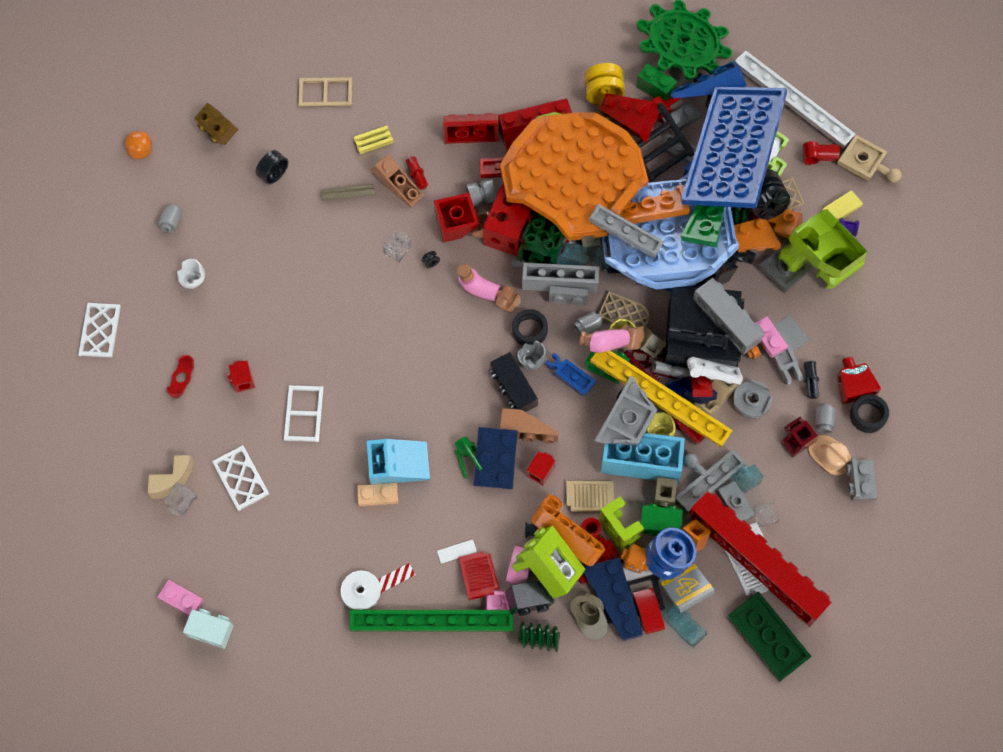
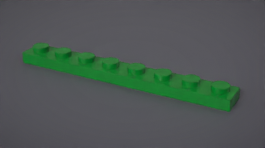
(431, 621)

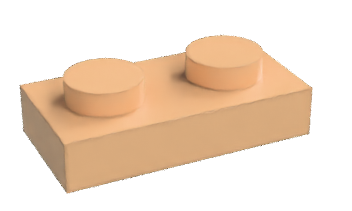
(377, 494)

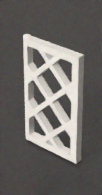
(110, 339)
(233, 492)

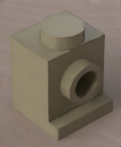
(668, 487)

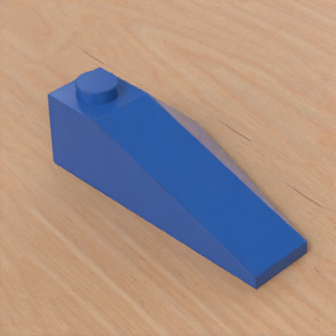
(724, 76)

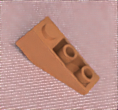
(396, 180)
(528, 426)

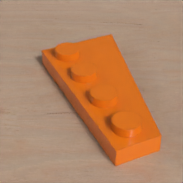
(662, 206)
(756, 235)

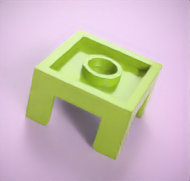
(609, 520)

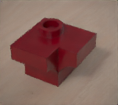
(799, 436)

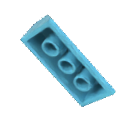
(649, 459)

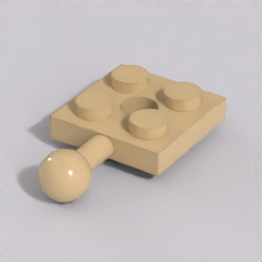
(867, 168)

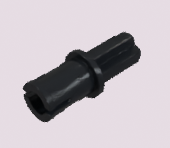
(811, 379)

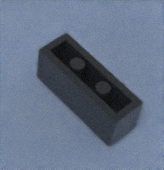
(513, 383)

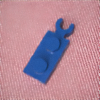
(571, 375)

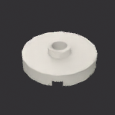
(363, 600)

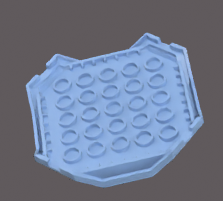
(677, 261)

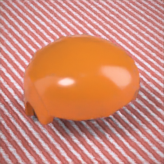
(138, 144)

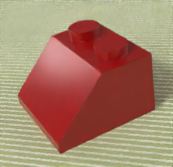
(455, 216)

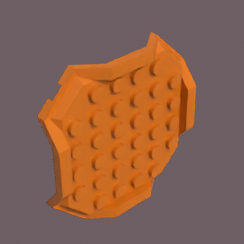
(570, 166)

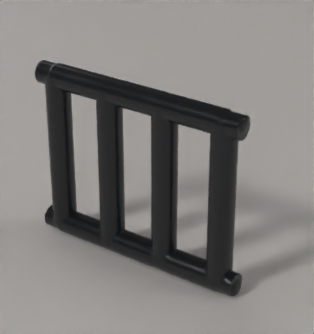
(679, 137)

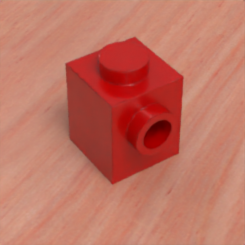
(241, 376)

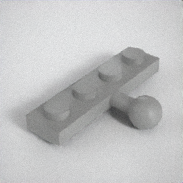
(708, 480)

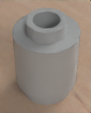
(170, 218)
(588, 323)
(825, 418)

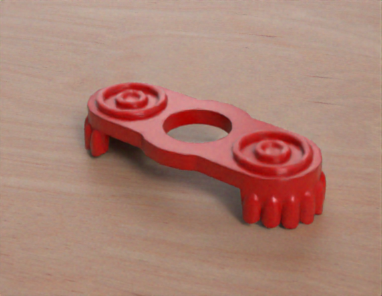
(186, 366)

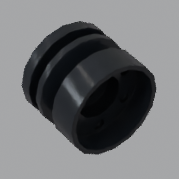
(773, 197)

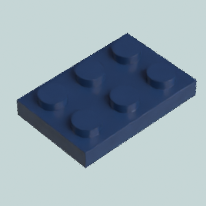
(496, 456)

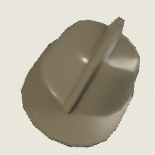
(589, 615)

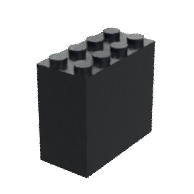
(688, 315)

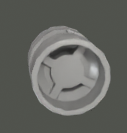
(482, 192)

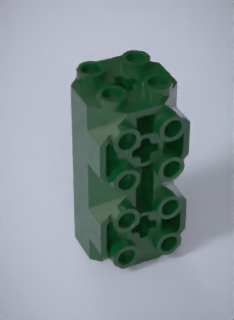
(541, 241)

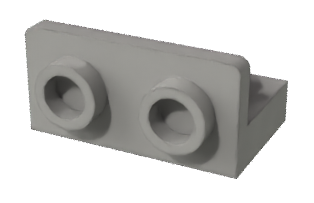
(862, 479)

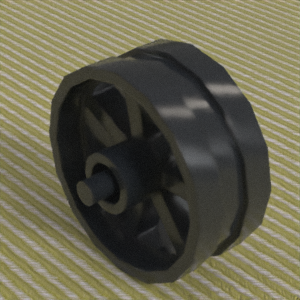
(272, 167)

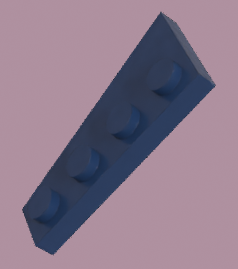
(611, 586)

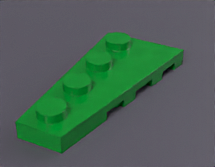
(704, 225)

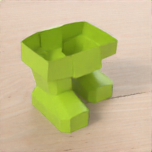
(827, 247)

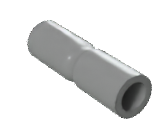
(668, 369)

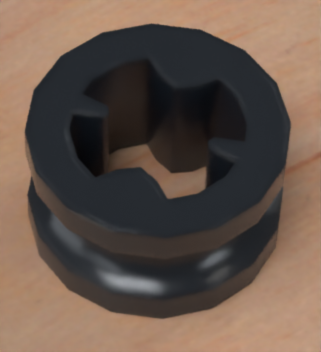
(430, 259)

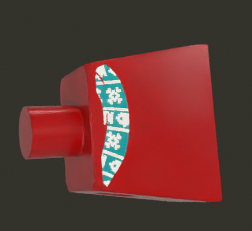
(856, 381)

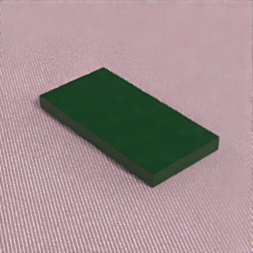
(769, 636)

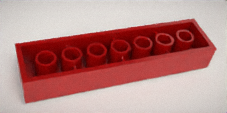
(760, 559)

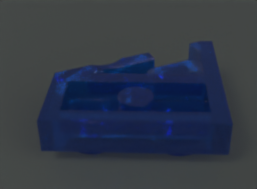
(683, 388)

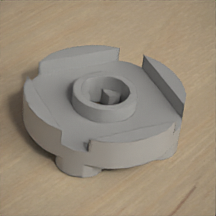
(756, 409)

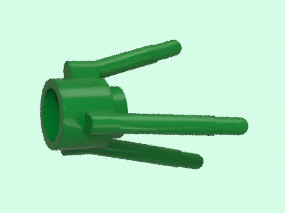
(466, 448)

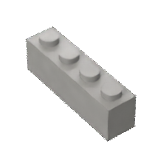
(542, 276)
(728, 315)

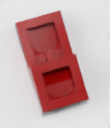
(649, 611)

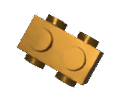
(216, 124)

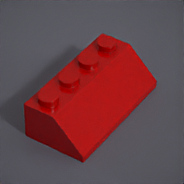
(514, 122)

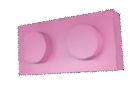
(772, 340)
(180, 598)

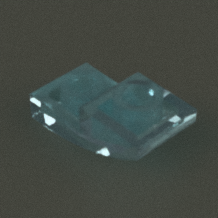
(684, 626)

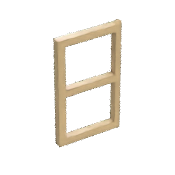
(325, 81)

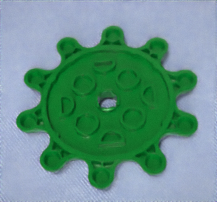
(665, 39)

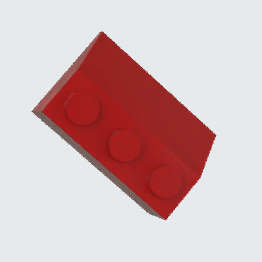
(470, 128)

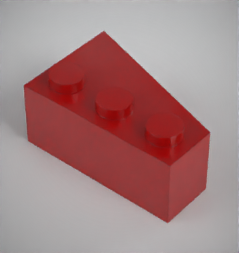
(631, 114)

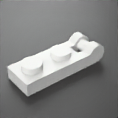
(714, 370)

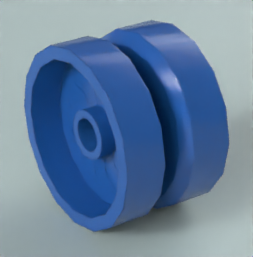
(670, 553)

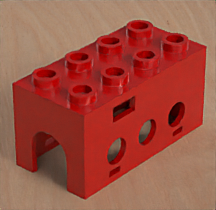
(506, 234)

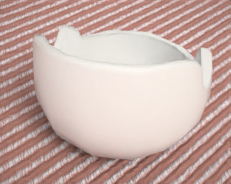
(191, 274)

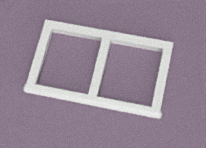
(289, 413)

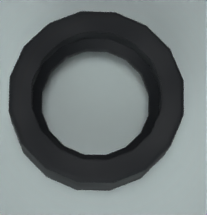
(526, 315)
(876, 401)

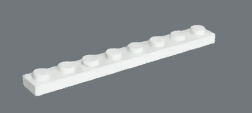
(796, 100)

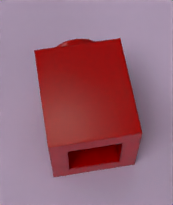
(541, 467)

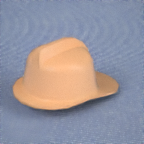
(830, 454)

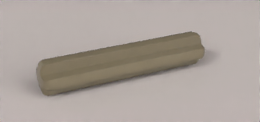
(346, 192)

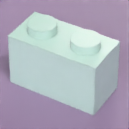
(208, 628)

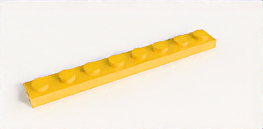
(663, 397)

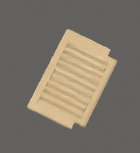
(589, 495)

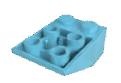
(397, 461)

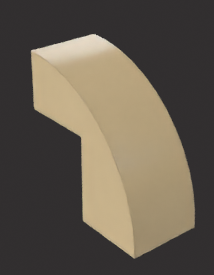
(723, 391)
(161, 485)

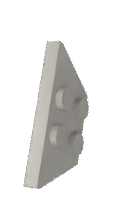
(628, 417)

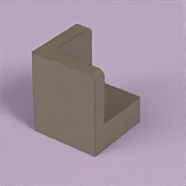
(652, 342)

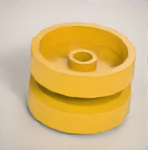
(603, 79)

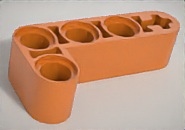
(579, 541)

